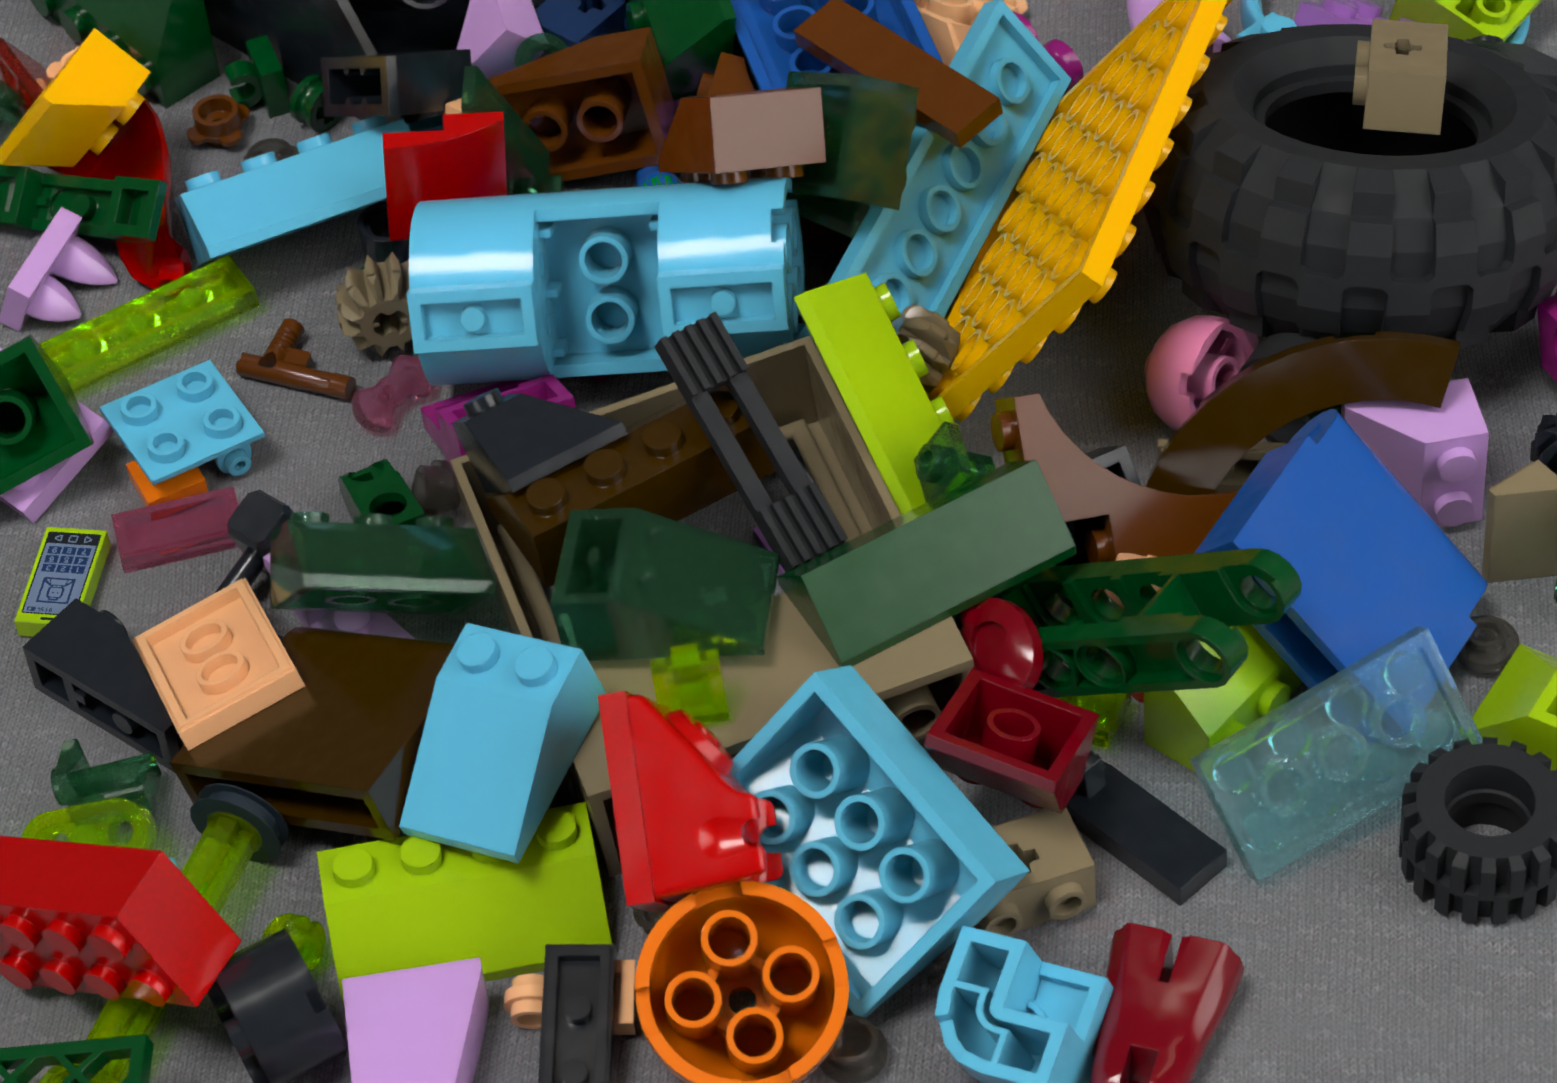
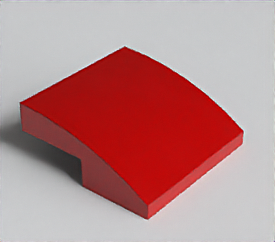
(443, 164)

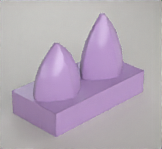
(61, 254)

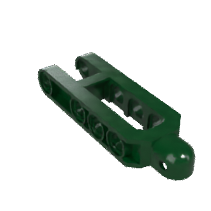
(1154, 631)

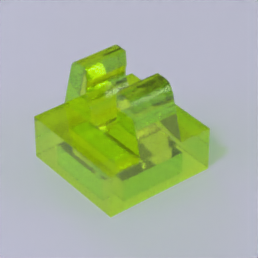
(692, 682)

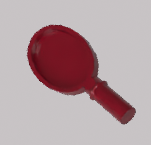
(1003, 641)

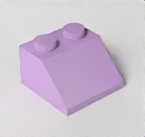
(1431, 449)

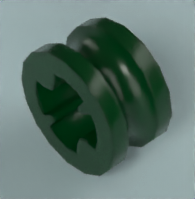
(308, 105)

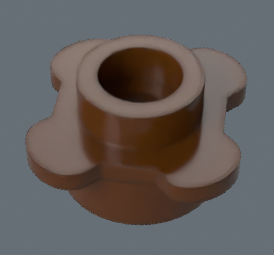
(218, 121)

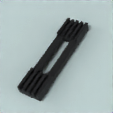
(706, 359)

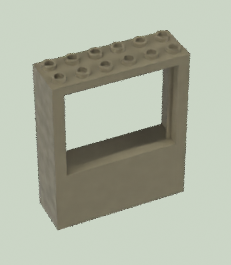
(910, 677)

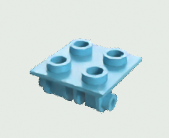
(185, 424)

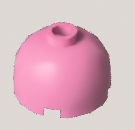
(1192, 363)

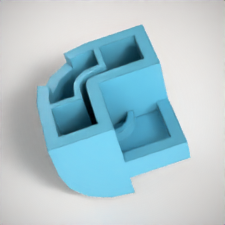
(1018, 1016)

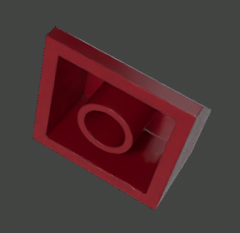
(1013, 740)

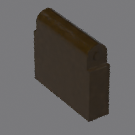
(339, 745)

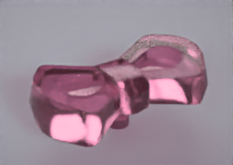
(376, 405)

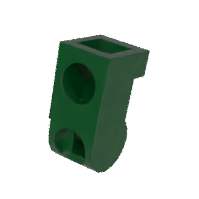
(380, 491)

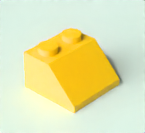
(78, 107)

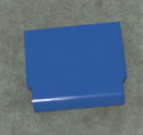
(1360, 547)

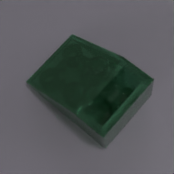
(651, 583)

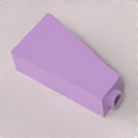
(417, 1023)

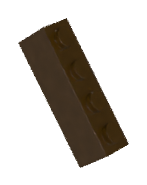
(657, 467)

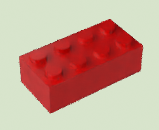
(107, 923)

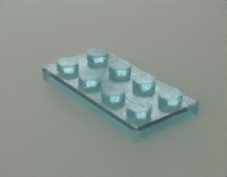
(1333, 752)

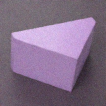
(495, 31)

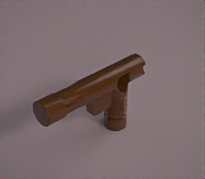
(290, 366)

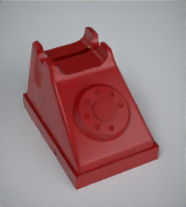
(678, 806)

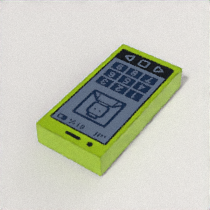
(63, 570)

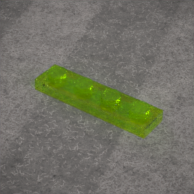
(151, 323)

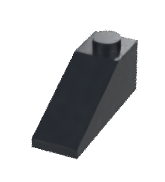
(95, 671)

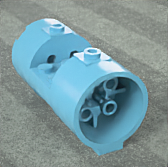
(599, 277)

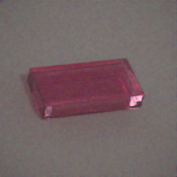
(175, 530)

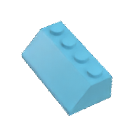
(286, 194)

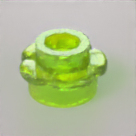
(306, 935)

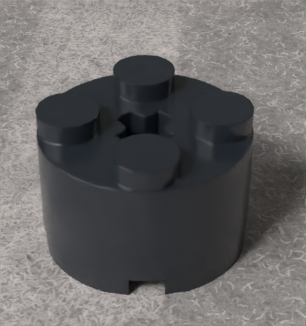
(275, 1011)

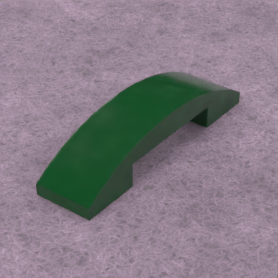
(109, 209)

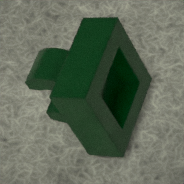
(262, 78)

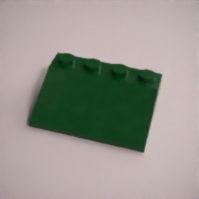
(161, 35)

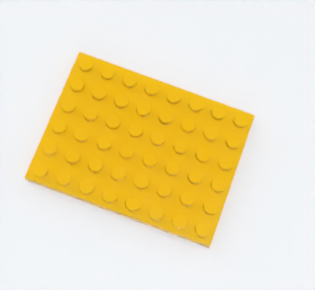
(1077, 199)

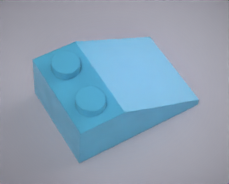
(498, 740)

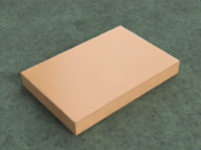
(217, 663)

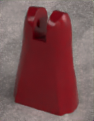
(1162, 1011)

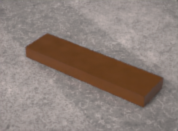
(859, 45)

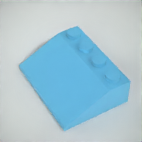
(872, 832)

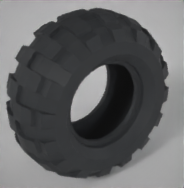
(1350, 231)

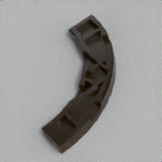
(1296, 384)

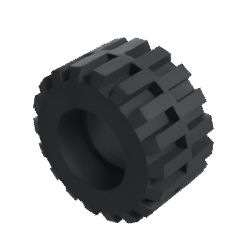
(1473, 870)

